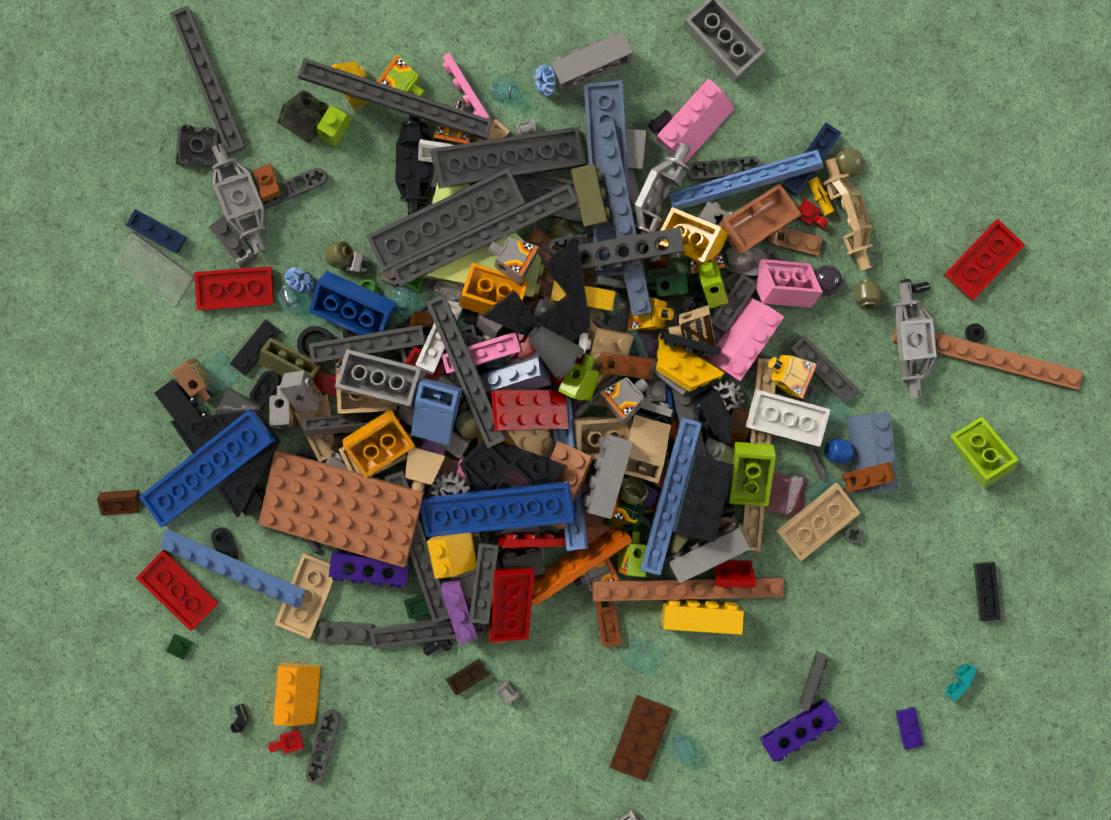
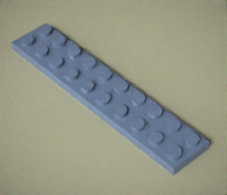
(602, 104)

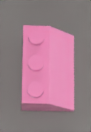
(787, 283)

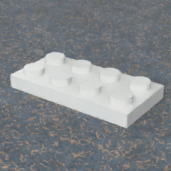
(787, 418)

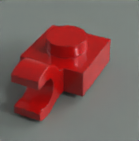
(810, 214)
(289, 742)

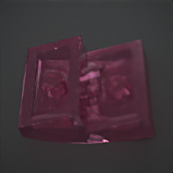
(787, 494)

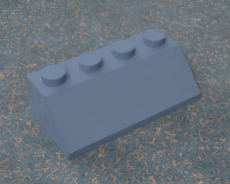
(520, 373)
(873, 445)

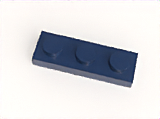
(156, 231)

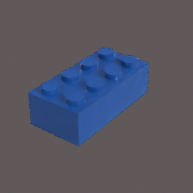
(351, 305)

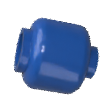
(839, 451)

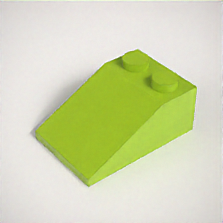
(984, 452)
(752, 474)

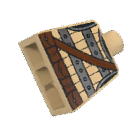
(695, 326)

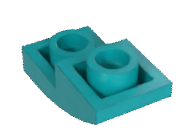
(965, 675)

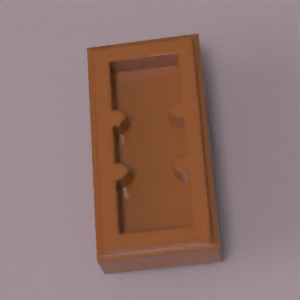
(267, 182)

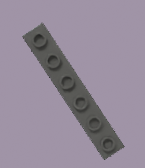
(675, 249)

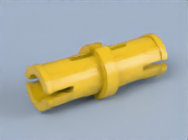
(821, 196)

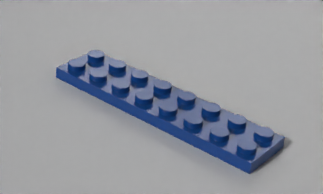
(207, 467)
(498, 509)

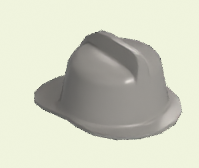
(744, 263)

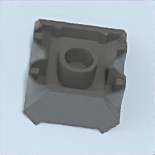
(195, 145)

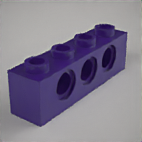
(339, 560)
(802, 720)

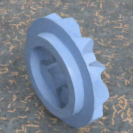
(545, 74)
(292, 277)

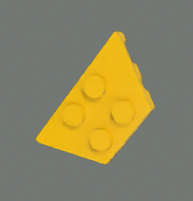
(685, 367)

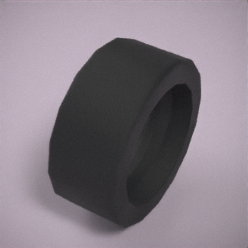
(308, 331)

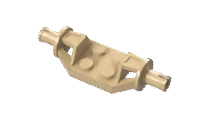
(856, 210)

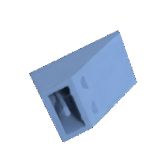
(436, 410)

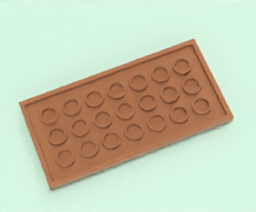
(341, 508)

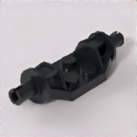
(410, 171)

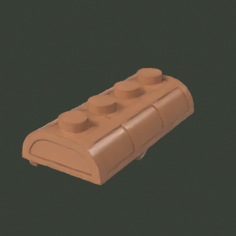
(759, 219)

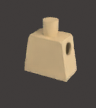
(423, 467)

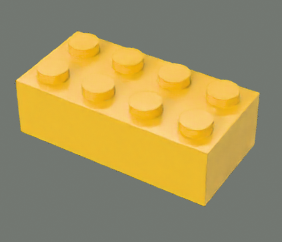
(702, 617)

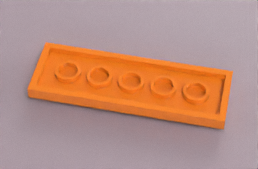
(577, 563)

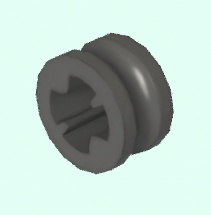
(858, 536)

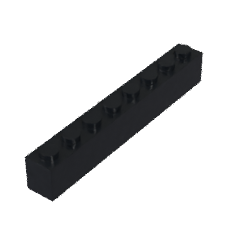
(182, 407)

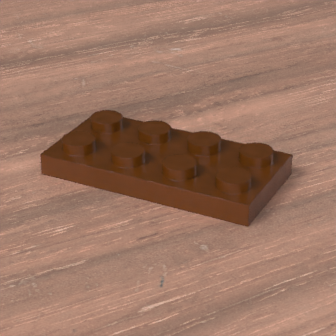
(641, 737)

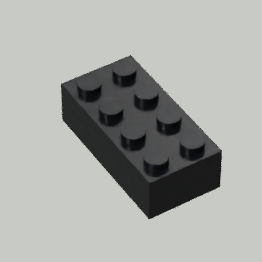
(703, 498)

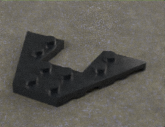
(565, 318)
(487, 465)
(241, 484)

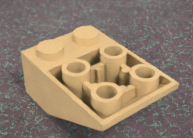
(648, 448)

